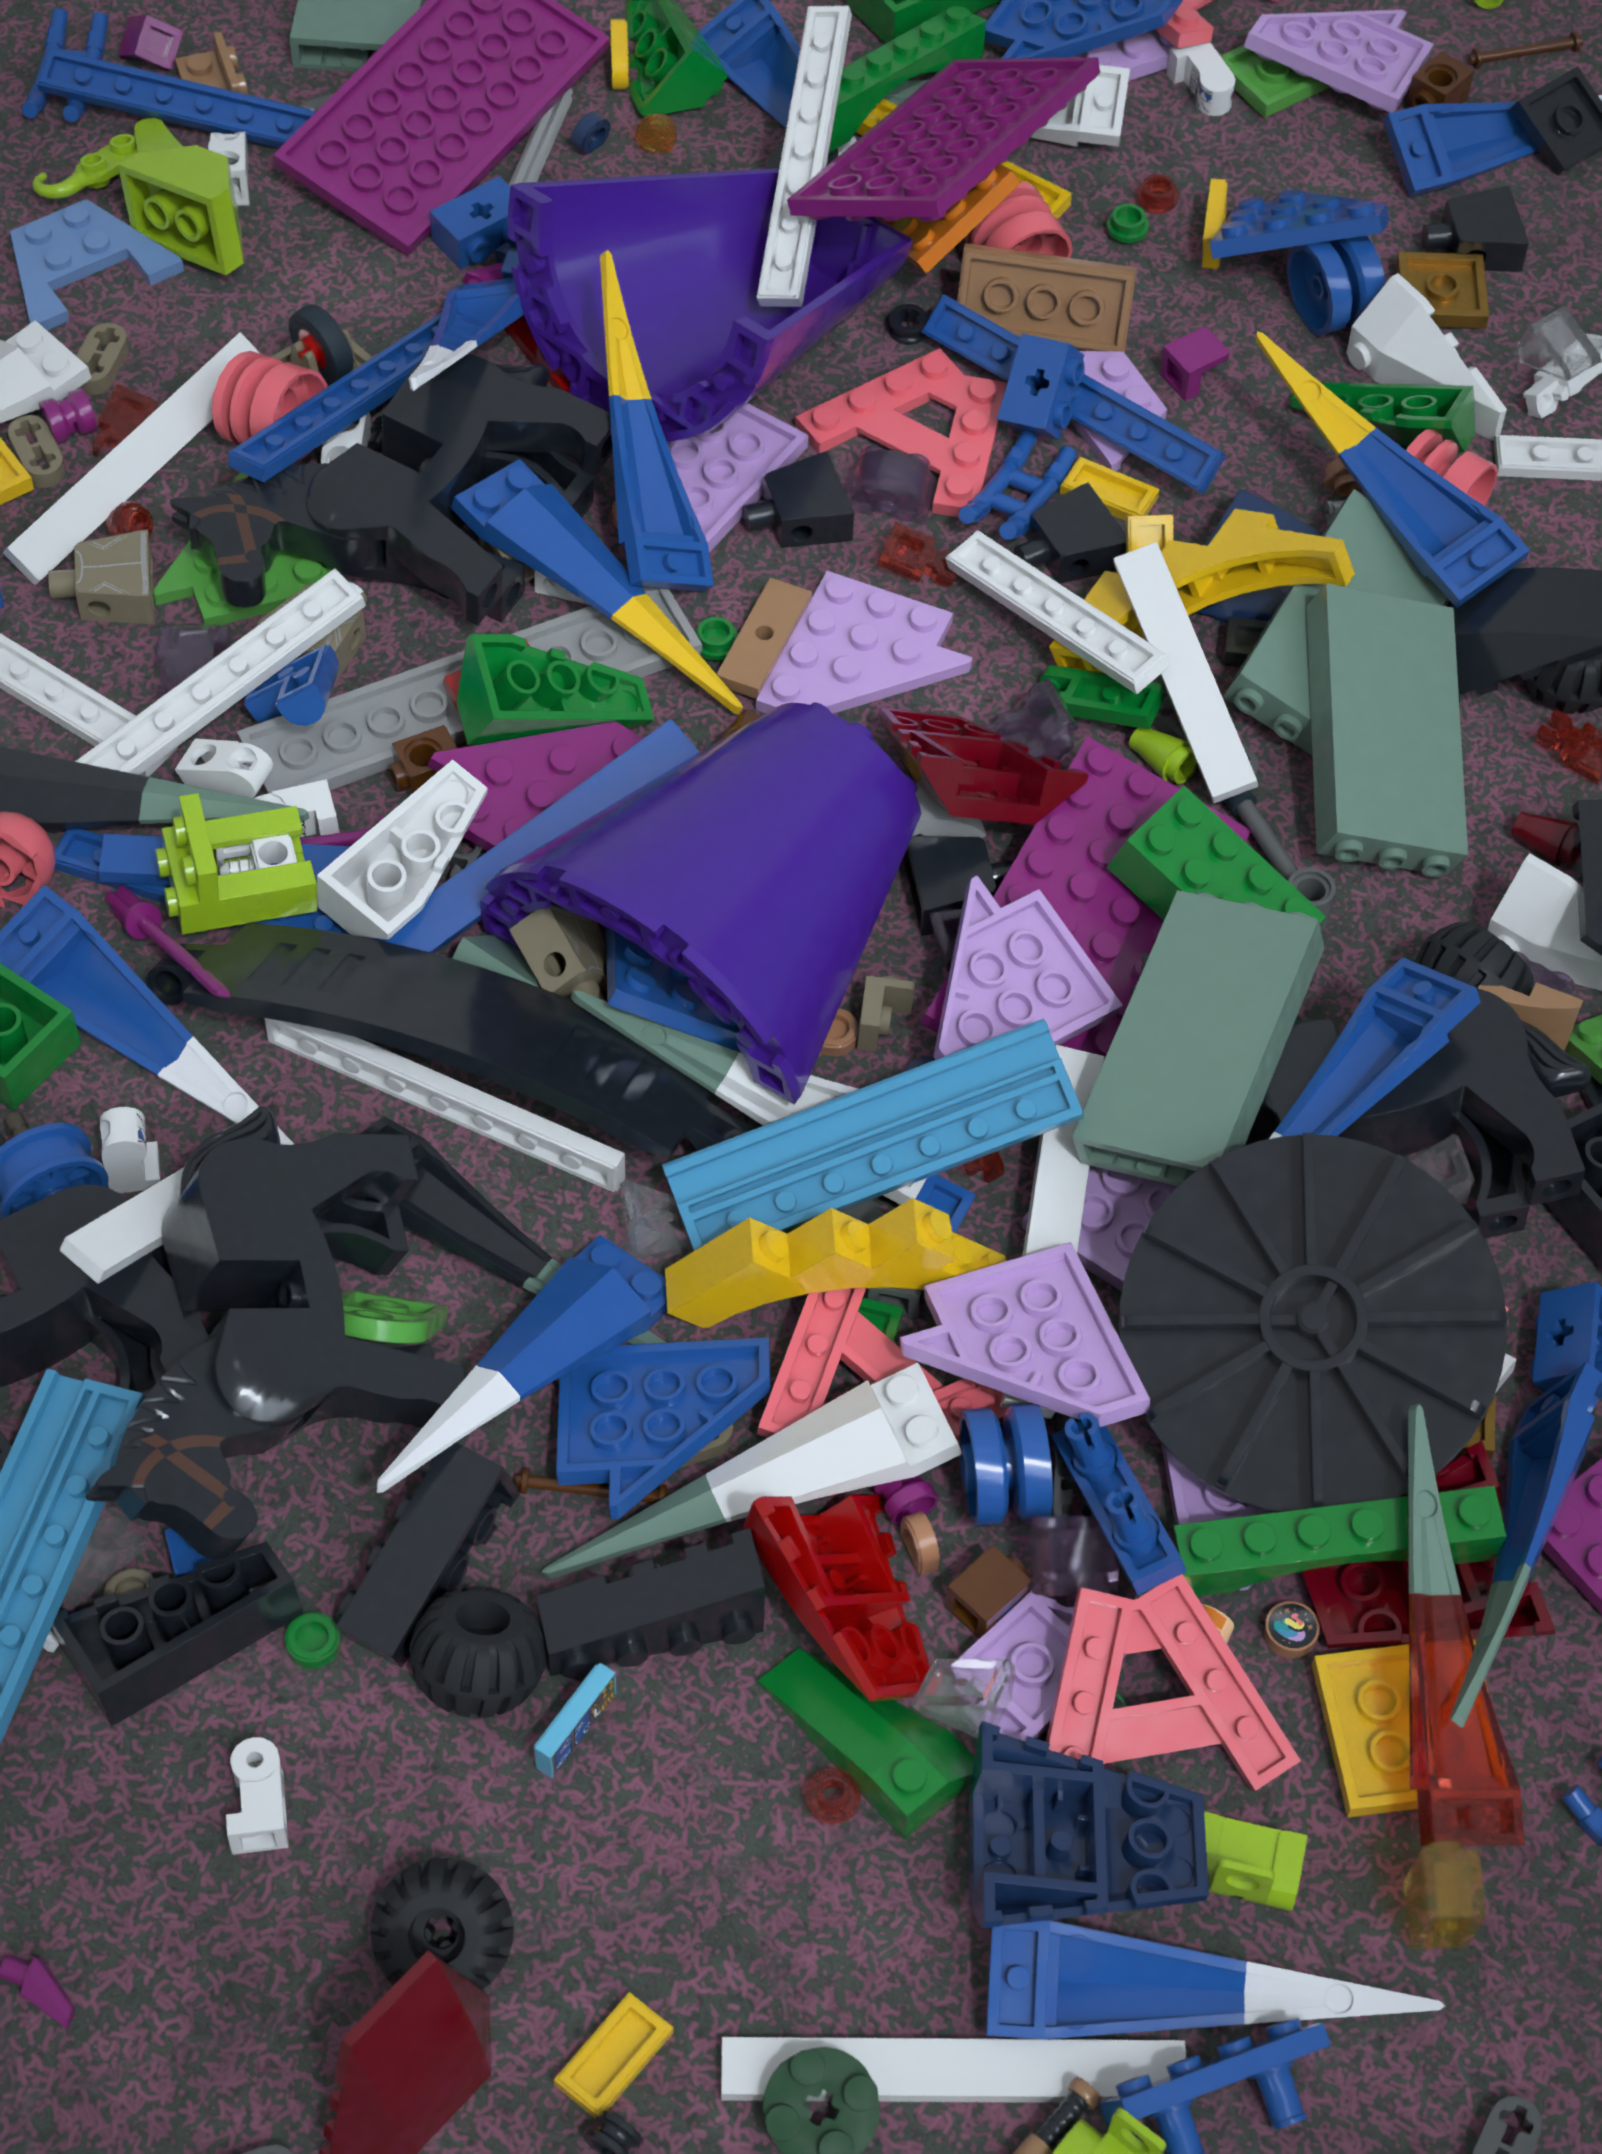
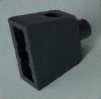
(1481, 225)
(803, 504)
(1073, 537)
(942, 869)

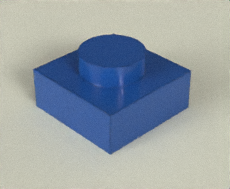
(947, 1198)

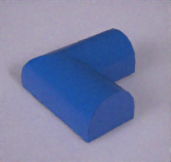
(297, 690)

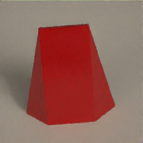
(843, 1589)

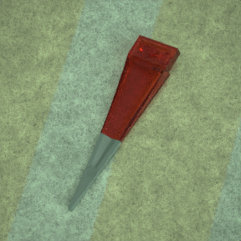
(1459, 1774)

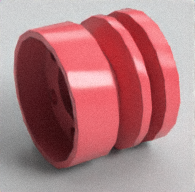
(1022, 224)
(257, 392)
(1468, 473)

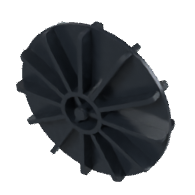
(1300, 1313)

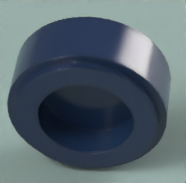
(590, 133)

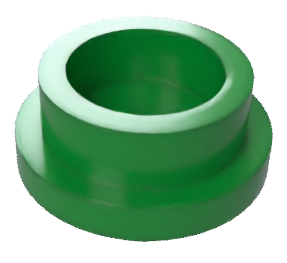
(1127, 223)
(716, 638)

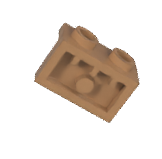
(213, 67)

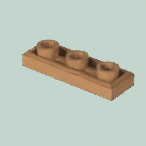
(763, 637)

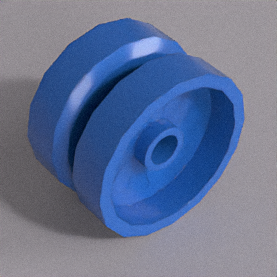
(1333, 281)
(1005, 1464)

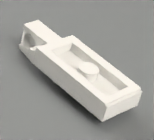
(1548, 389)

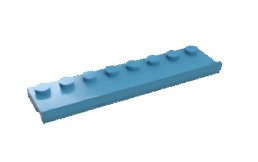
(878, 1137)
(45, 1513)

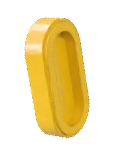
(619, 54)

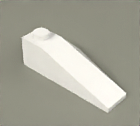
(1403, 345)
(400, 860)
(1543, 922)

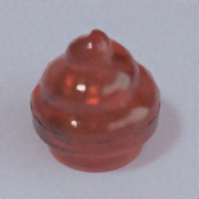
(129, 518)

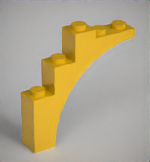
(1240, 559)
(828, 1253)

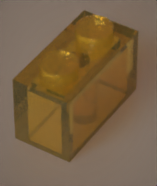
(1444, 1897)

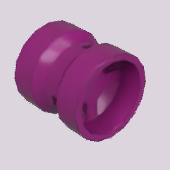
(68, 415)
(907, 1497)

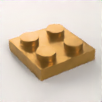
(1451, 285)

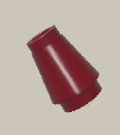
(1548, 837)

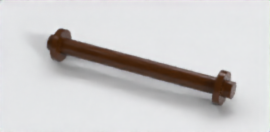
(1478, 57)
(602, 1490)

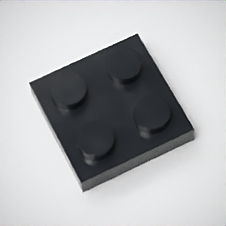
(1563, 120)

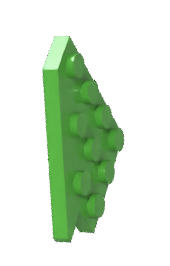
(197, 577)

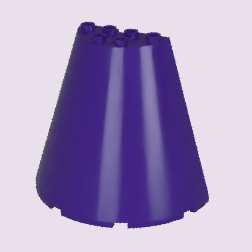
(689, 284)
(744, 874)

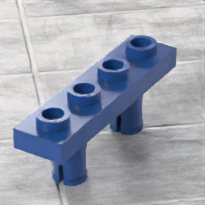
(1118, 1503)
(1188, 2078)

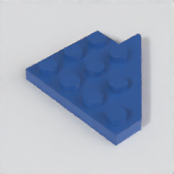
(1071, 26)
(1295, 220)
(660, 993)
(651, 1409)

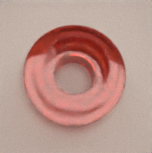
(1158, 193)
(832, 1811)

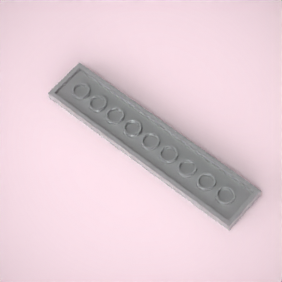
(362, 724)

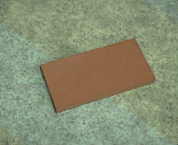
(1049, 295)

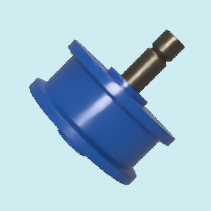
(44, 1162)

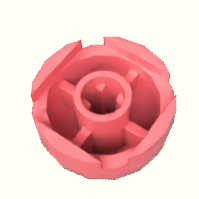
(24, 850)

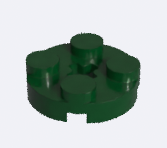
(809, 2074)

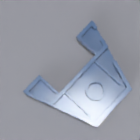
(75, 245)

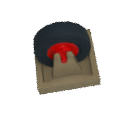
(321, 345)

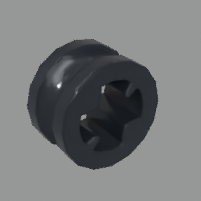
(907, 313)
(612, 2135)

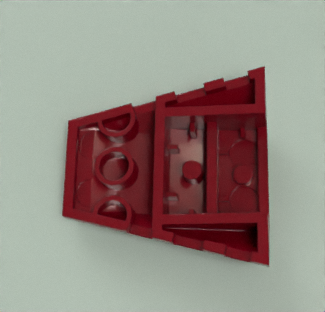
(975, 771)
(1371, 1599)
(410, 2062)

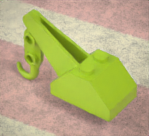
(170, 193)

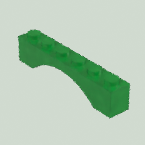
(921, 50)
(1256, 1548)

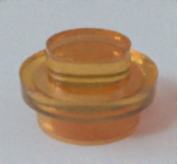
(656, 133)

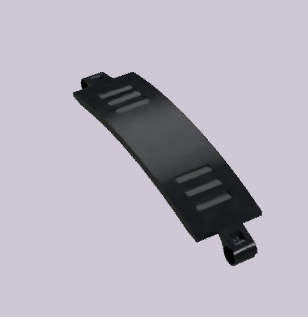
(456, 1018)

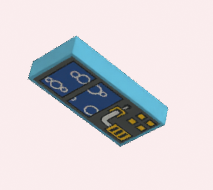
(575, 1719)

